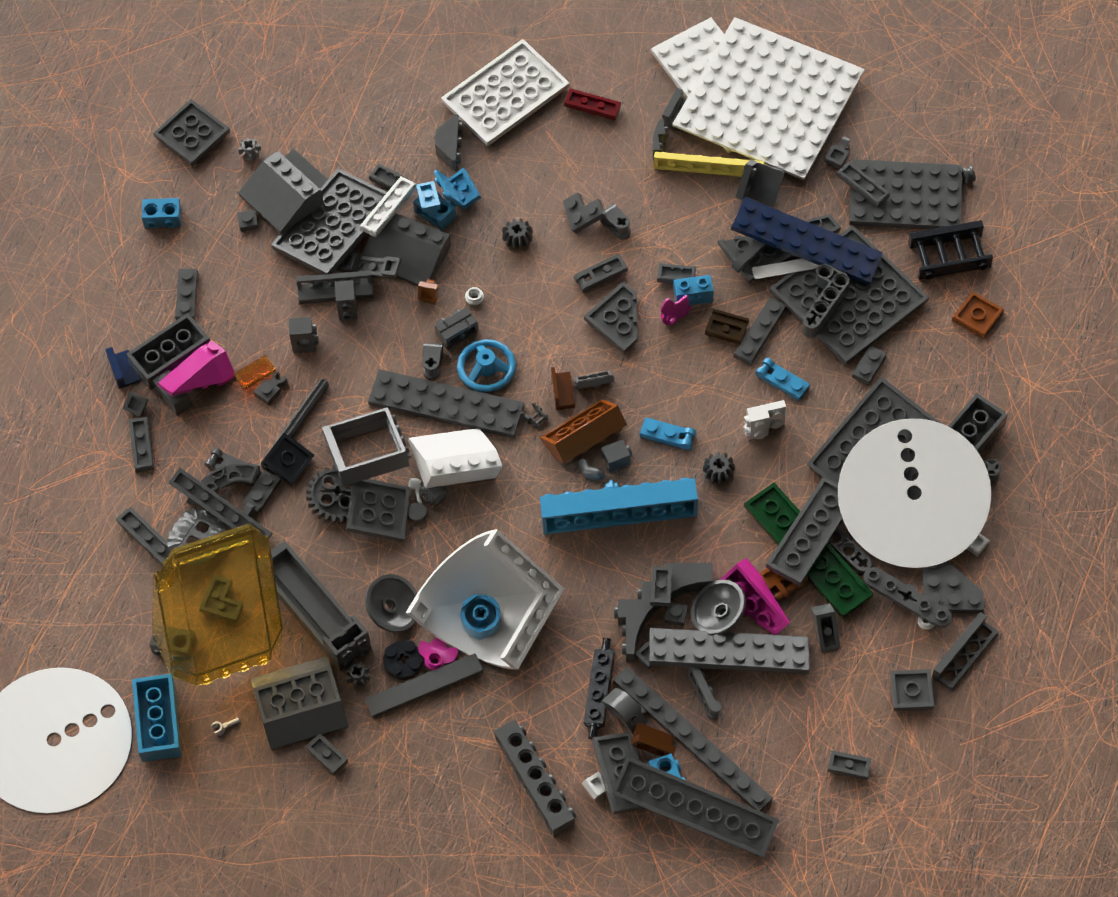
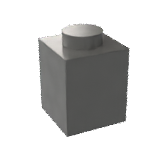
(616, 455)

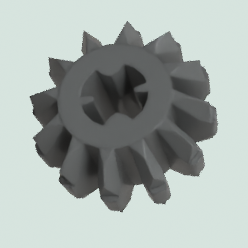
(517, 233)
(711, 468)

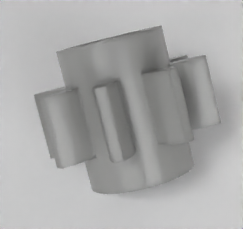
(249, 149)

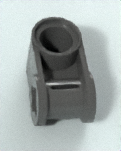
(616, 221)
(432, 359)

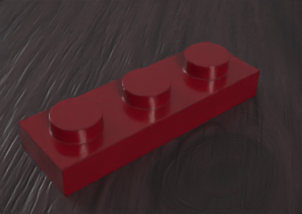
(592, 104)

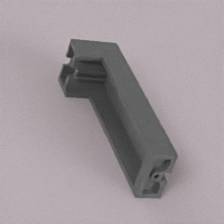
(317, 610)

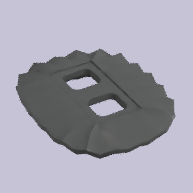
(186, 525)

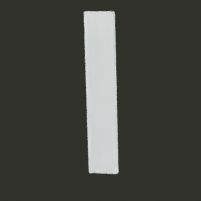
(782, 268)

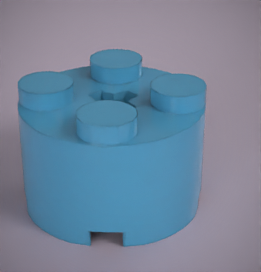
(482, 605)

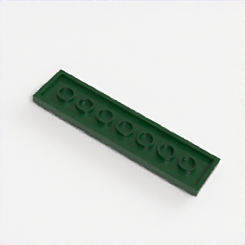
(830, 572)

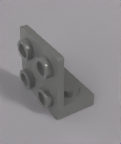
(760, 182)

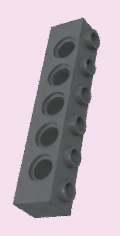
(555, 822)

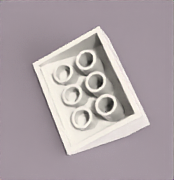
(455, 457)

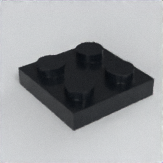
(287, 459)

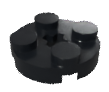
(397, 669)

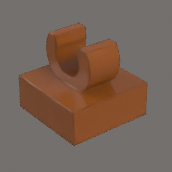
(428, 291)

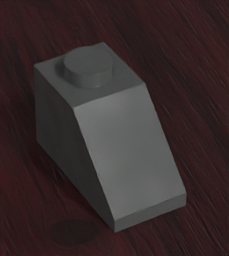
(825, 627)

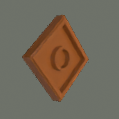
(978, 315)

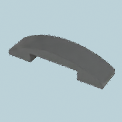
(378, 266)

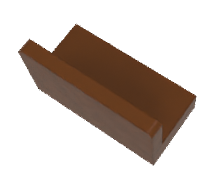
(562, 390)
(652, 740)

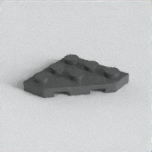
(616, 317)
(952, 589)

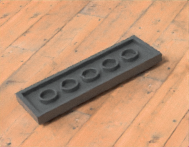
(808, 534)

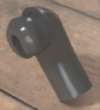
(590, 472)

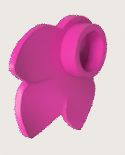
(673, 311)
(437, 651)

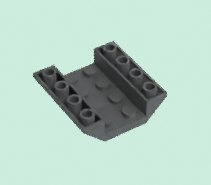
(299, 703)

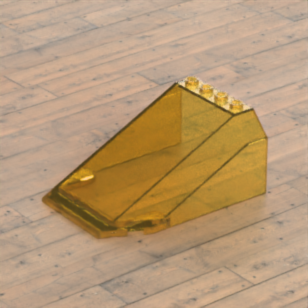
(217, 606)

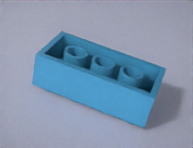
(156, 717)

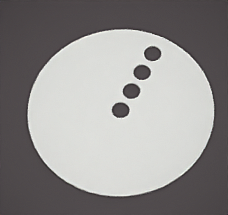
(921, 530)
(81, 766)

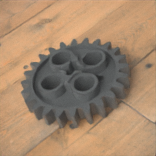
(334, 510)

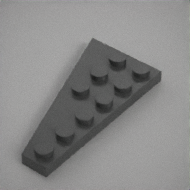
(769, 255)

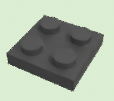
(912, 690)

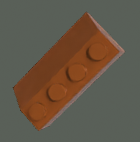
(584, 431)

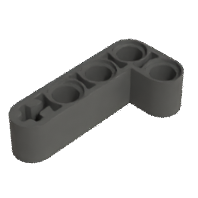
(824, 304)

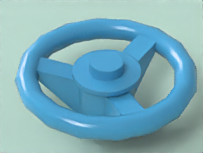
(486, 365)

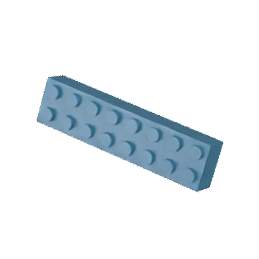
(619, 506)

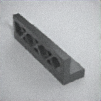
(321, 291)
(960, 646)

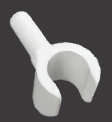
(414, 483)
(223, 726)

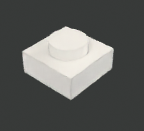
(594, 785)

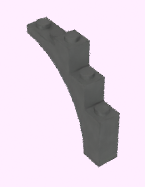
(635, 613)

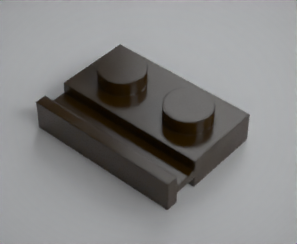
(726, 326)

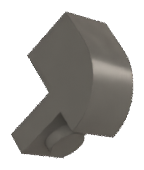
(624, 708)

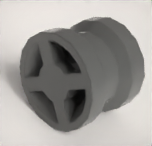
(993, 466)

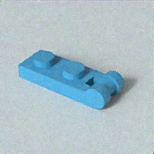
(782, 379)
(667, 433)

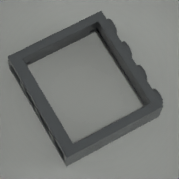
(361, 425)

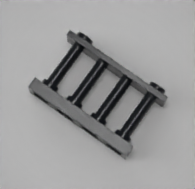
(947, 234)

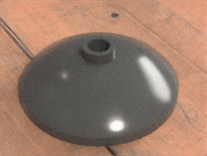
(395, 593)
(715, 600)

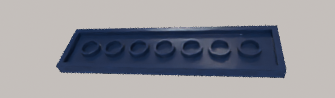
(806, 240)

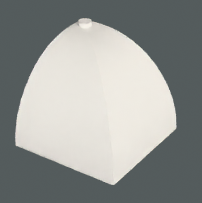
(494, 568)

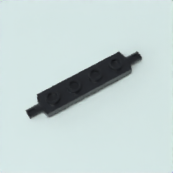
(599, 688)

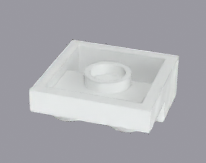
(762, 418)

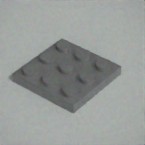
(191, 132)
(378, 509)

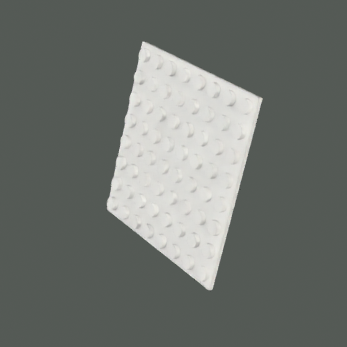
(768, 98)

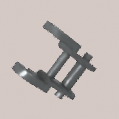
(528, 419)

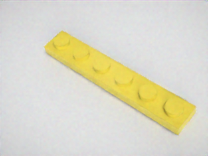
(699, 164)

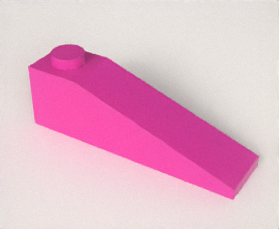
(202, 368)
(759, 600)

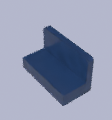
(121, 369)

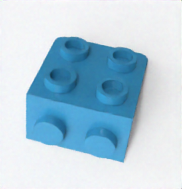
(458, 188)

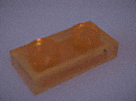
(254, 372)

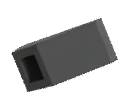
(448, 141)

